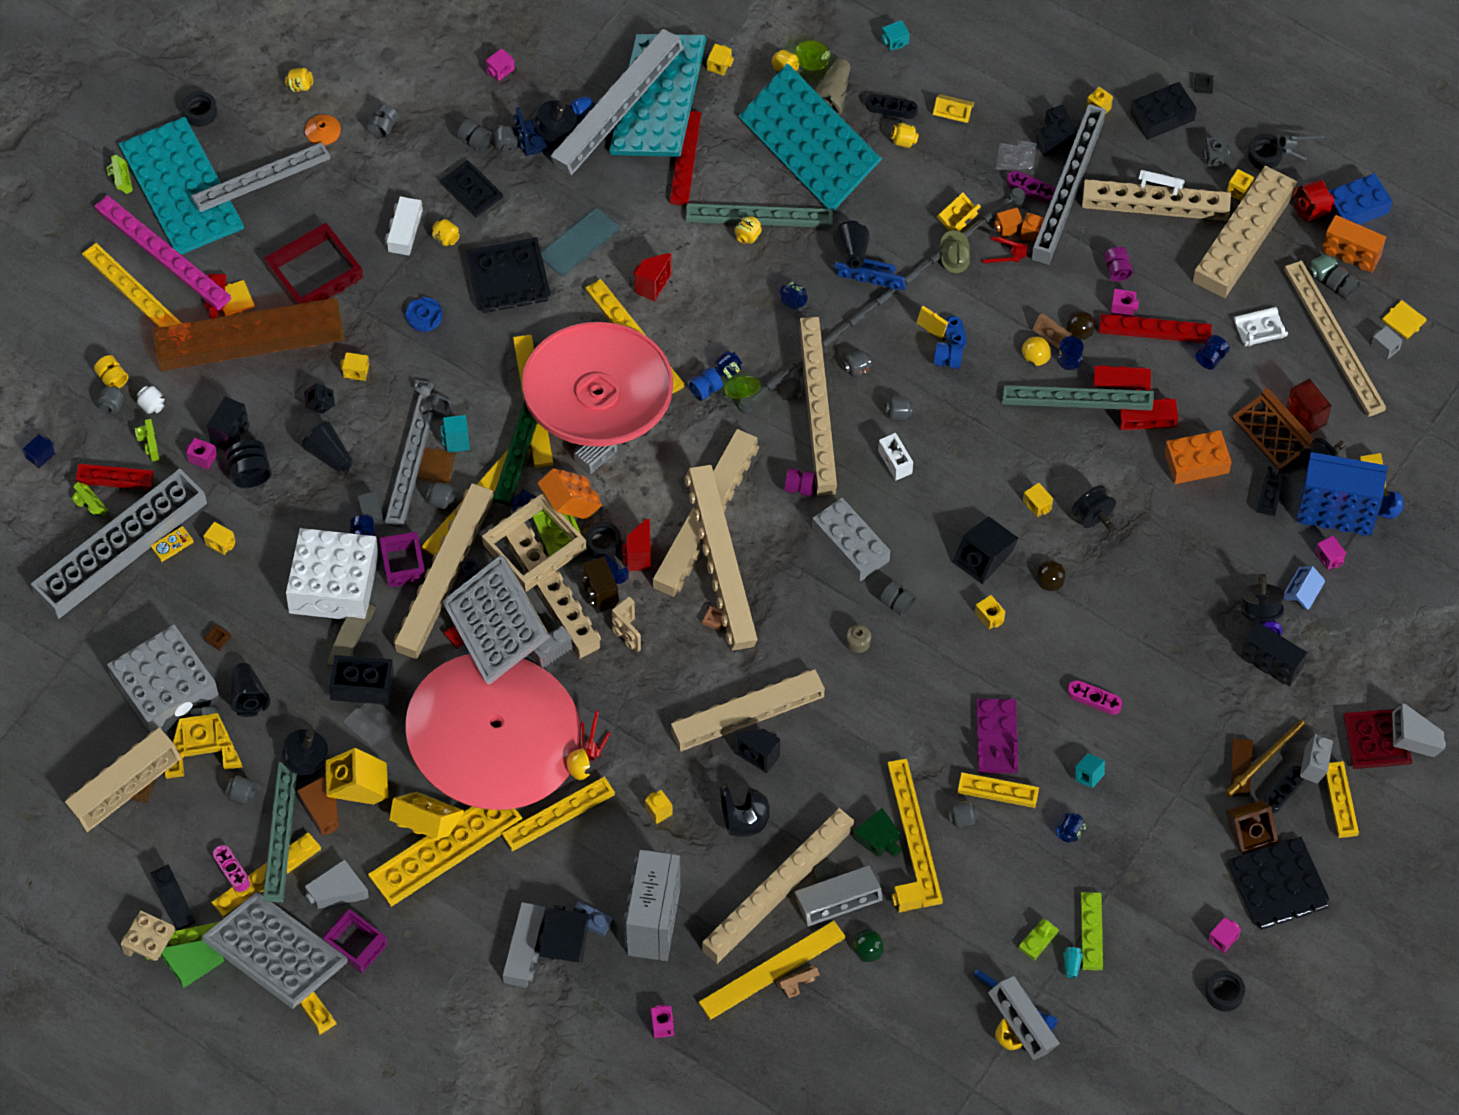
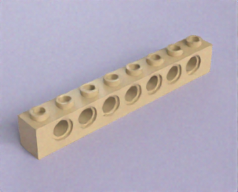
(1162, 205)
(581, 644)

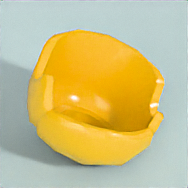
(1036, 350)
(578, 763)
(1006, 1036)

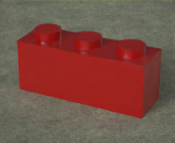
(1121, 378)
(1162, 416)

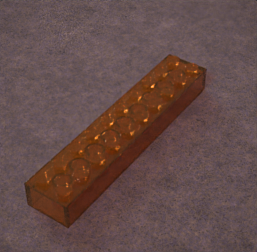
(248, 334)

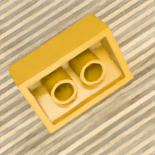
(425, 815)

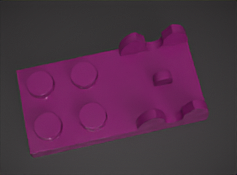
(997, 736)

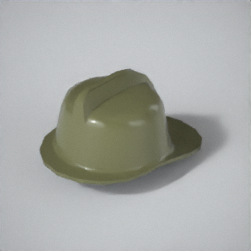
(955, 251)

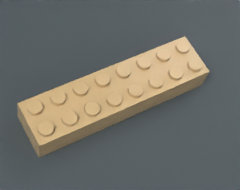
(1244, 232)

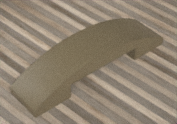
(350, 634)

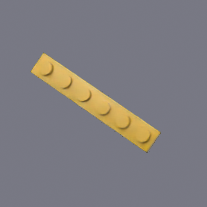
(558, 814)
(298, 853)

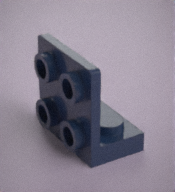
(529, 138)

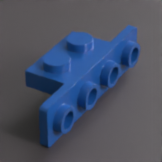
(872, 272)

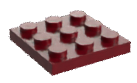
(1372, 740)

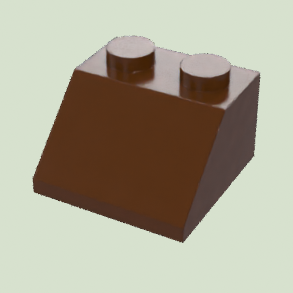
(1252, 826)

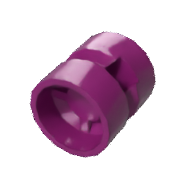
(1118, 264)
(799, 482)

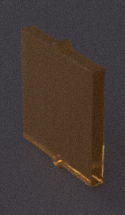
(436, 466)

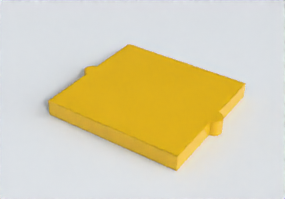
(239, 300)
(1404, 319)
(932, 322)

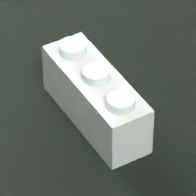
(404, 225)

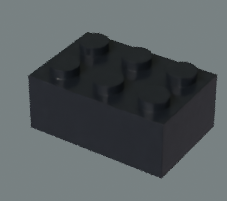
(1163, 110)
(1273, 654)
(361, 679)

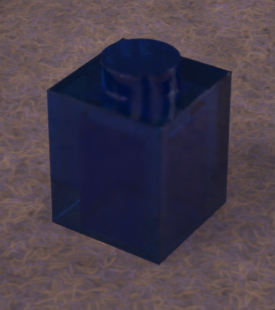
(39, 450)

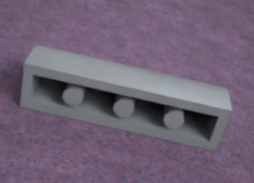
(838, 895)

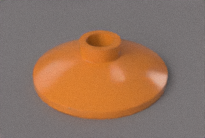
(318, 134)

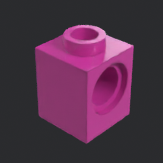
(499, 65)
(1118, 305)
(206, 458)
(1330, 553)
(1224, 935)
(662, 1029)

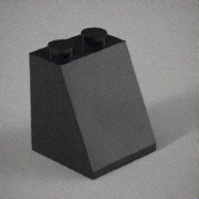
(984, 549)
(564, 934)

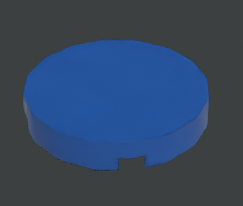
(424, 314)

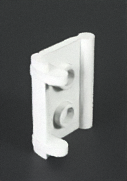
(1161, 179)
(1260, 326)

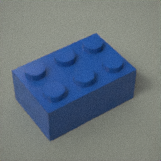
(1361, 200)

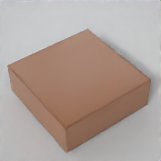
(713, 618)

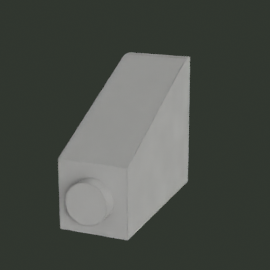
(1416, 733)
(336, 887)

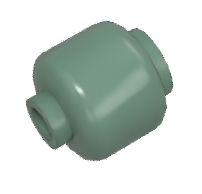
(1323, 267)

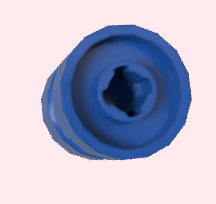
(948, 355)
(707, 382)

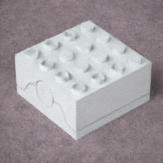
(332, 574)

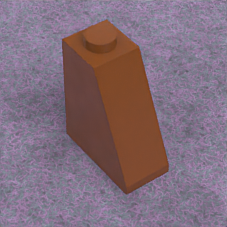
(320, 808)

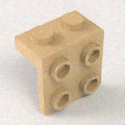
(621, 617)
(147, 936)

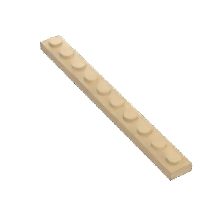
(1335, 338)

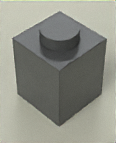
(370, 506)

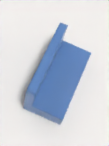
(1304, 586)

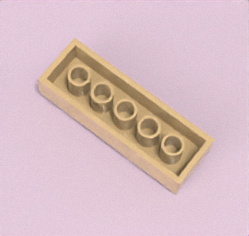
(122, 779)

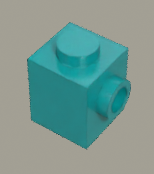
(895, 35)
(1090, 770)

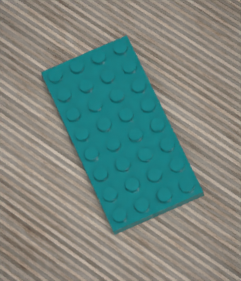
(661, 115)
(810, 137)
(170, 170)

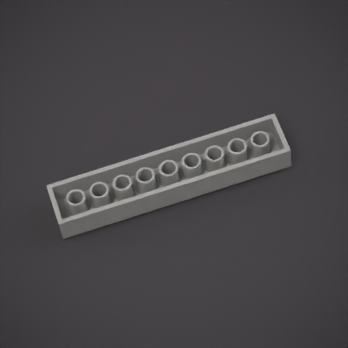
(118, 543)

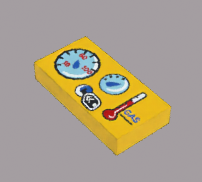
(172, 544)

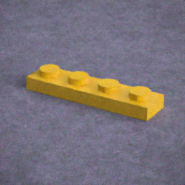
(998, 790)
(1341, 800)

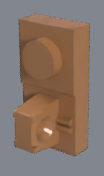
(1050, 330)
(790, 983)

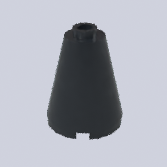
(852, 242)
(327, 447)
(247, 692)

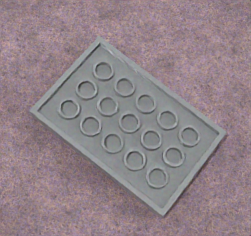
(495, 619)
(274, 950)

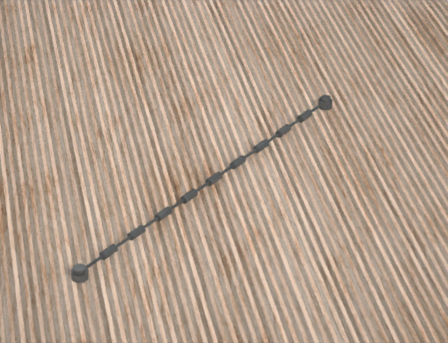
(745, 405)

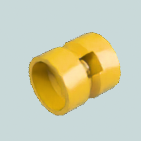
(110, 372)

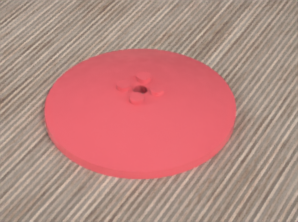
(602, 358)

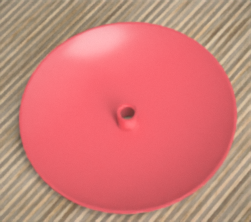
(484, 764)

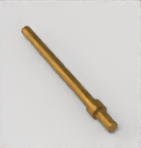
(1241, 781)

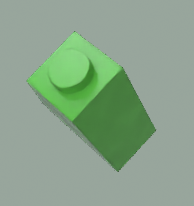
(190, 961)

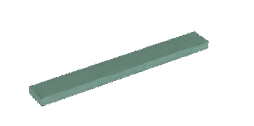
(765, 215)
(1078, 397)
(280, 835)

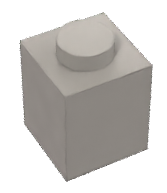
(1386, 342)

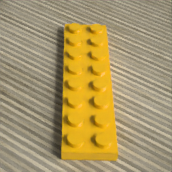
(432, 858)

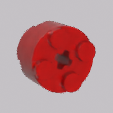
(1313, 200)

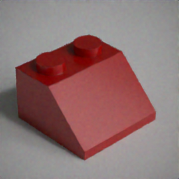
(652, 275)
(638, 548)

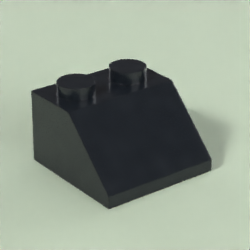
(758, 748)

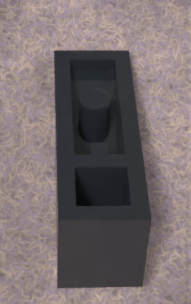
(172, 897)

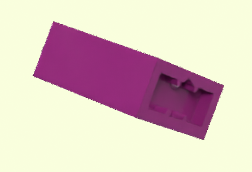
(398, 543)
(373, 949)

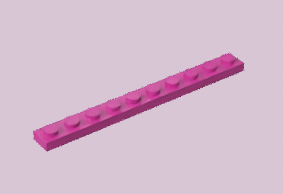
(162, 252)

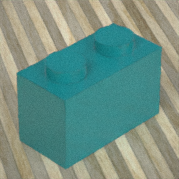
(455, 433)

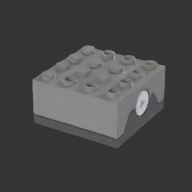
(163, 680)

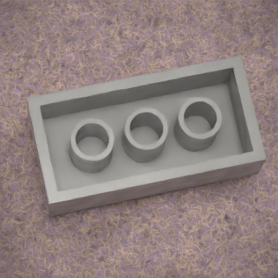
(851, 539)

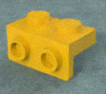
(957, 212)

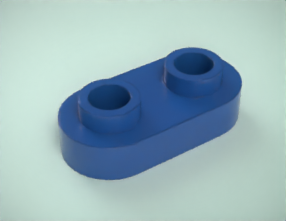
(955, 331)

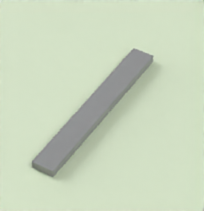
(260, 177)
(410, 461)

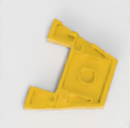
(202, 736)

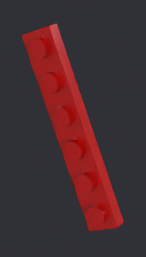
(685, 163)
(1154, 328)

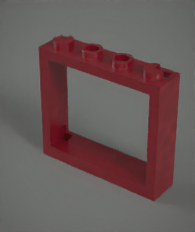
(302, 245)

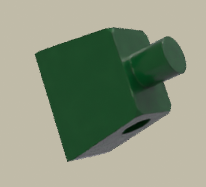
(878, 834)

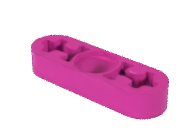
(1079, 697)
(231, 876)

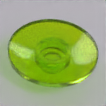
(815, 50)
(742, 387)

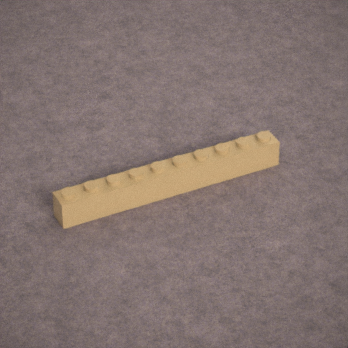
(817, 406)
(688, 543)
(721, 558)
(444, 571)
(777, 886)

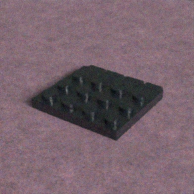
(508, 275)
(1279, 883)

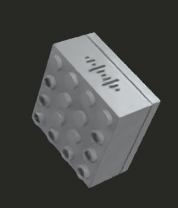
(652, 905)

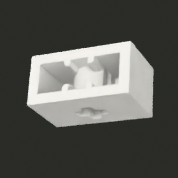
(895, 456)

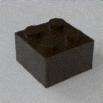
(600, 584)

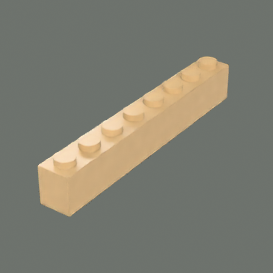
(747, 710)

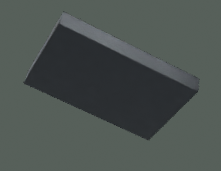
(471, 188)

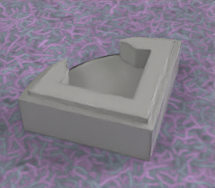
(423, 387)

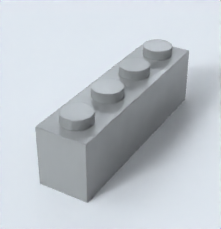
(524, 945)
(1023, 1018)

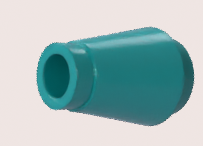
(1072, 961)

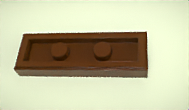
(1241, 762)

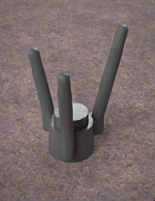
(1289, 142)

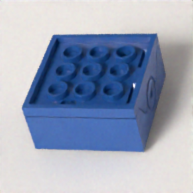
(1341, 494)

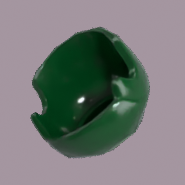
(868, 945)

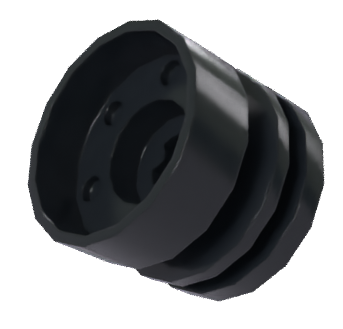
(248, 464)

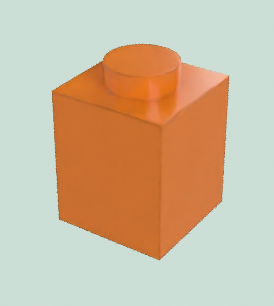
(1008, 222)
(1031, 227)

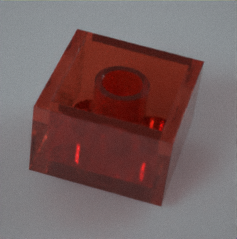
(1309, 406)

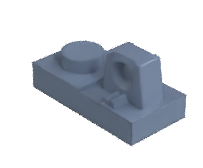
(598, 921)

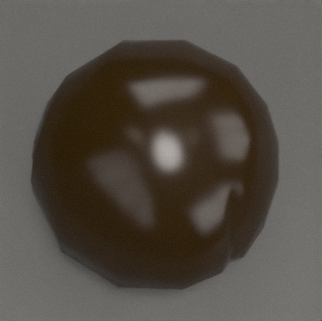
(1080, 324)
(1050, 575)

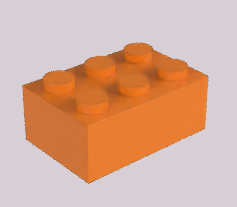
(1353, 244)
(1197, 457)
(570, 493)

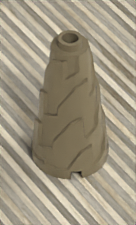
(834, 84)

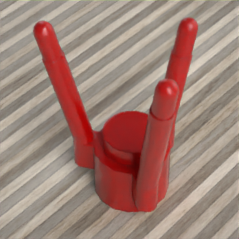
(1018, 250)
(591, 747)

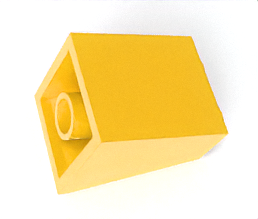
(356, 777)

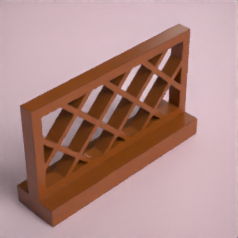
(1284, 417)

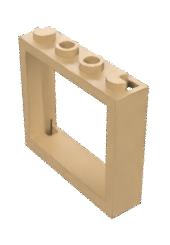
(551, 564)

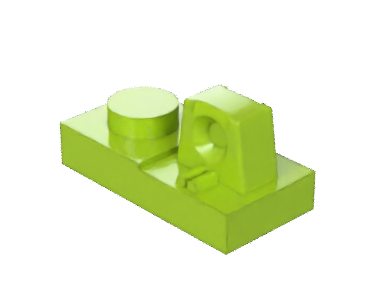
(119, 171)
(146, 433)
(85, 495)
(1038, 939)

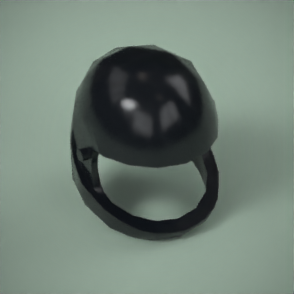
(747, 818)

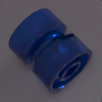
(1212, 352)
(1070, 353)
(362, 525)

